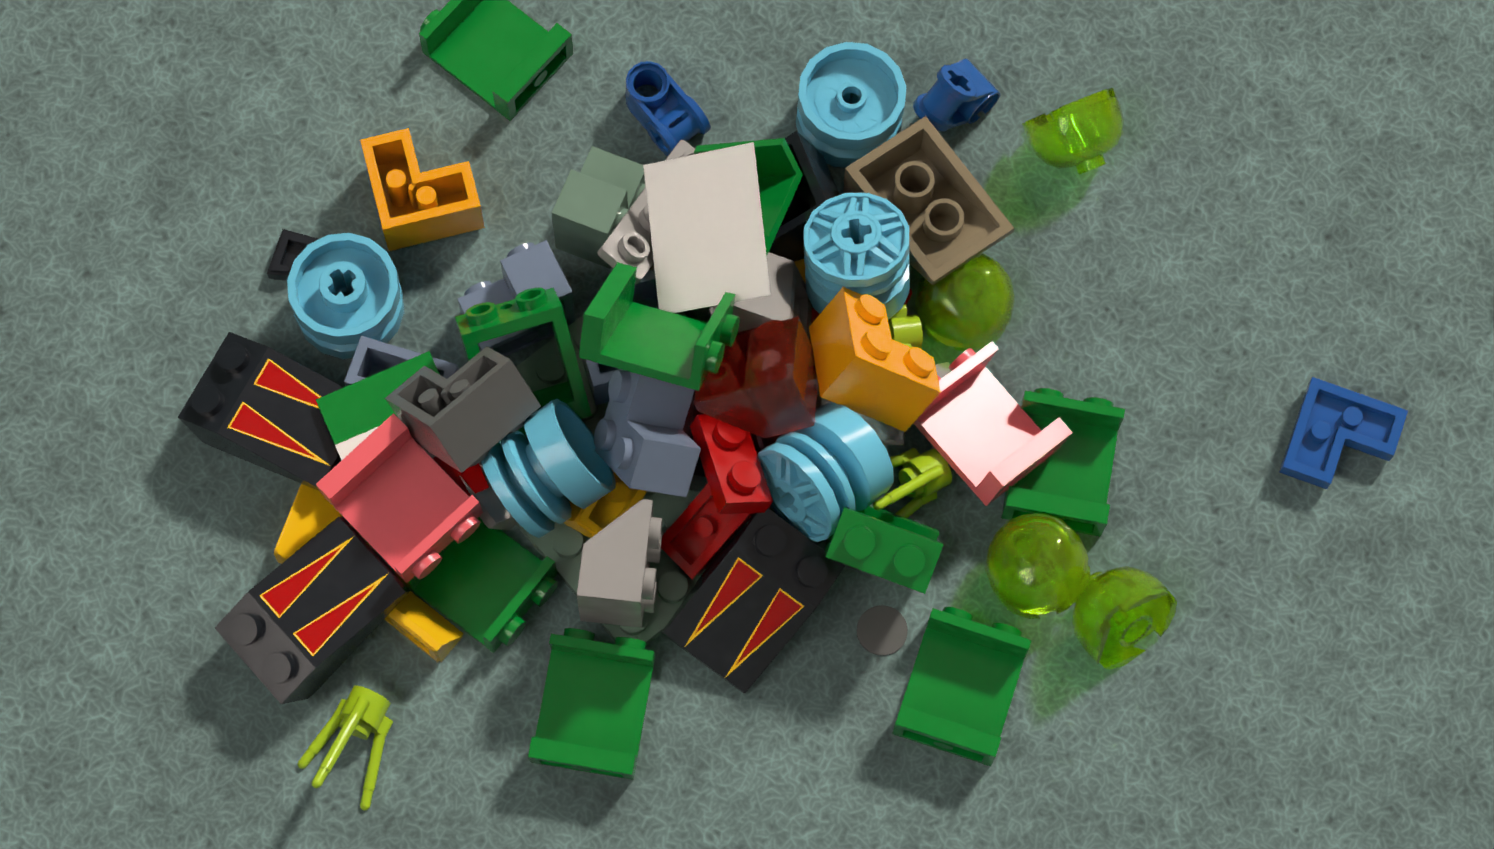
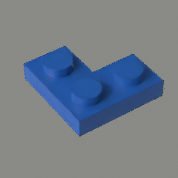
(1335, 418)

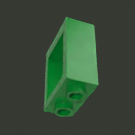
(528, 310)

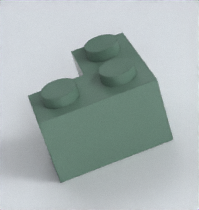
(595, 203)

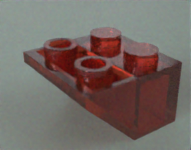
(764, 381)

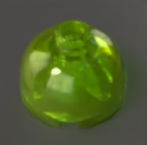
(1078, 132)
(967, 305)
(1037, 565)
(1120, 611)

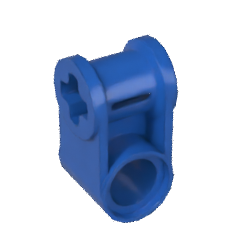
(956, 96)
(667, 115)

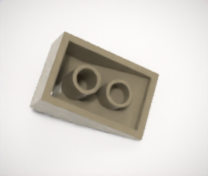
(941, 200)

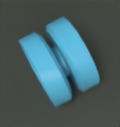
(850, 101)
(345, 291)

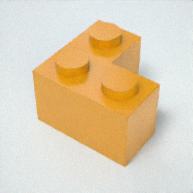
(417, 204)
(866, 367)

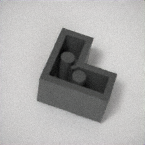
(468, 411)

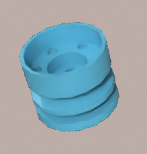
(860, 246)
(547, 469)
(826, 469)

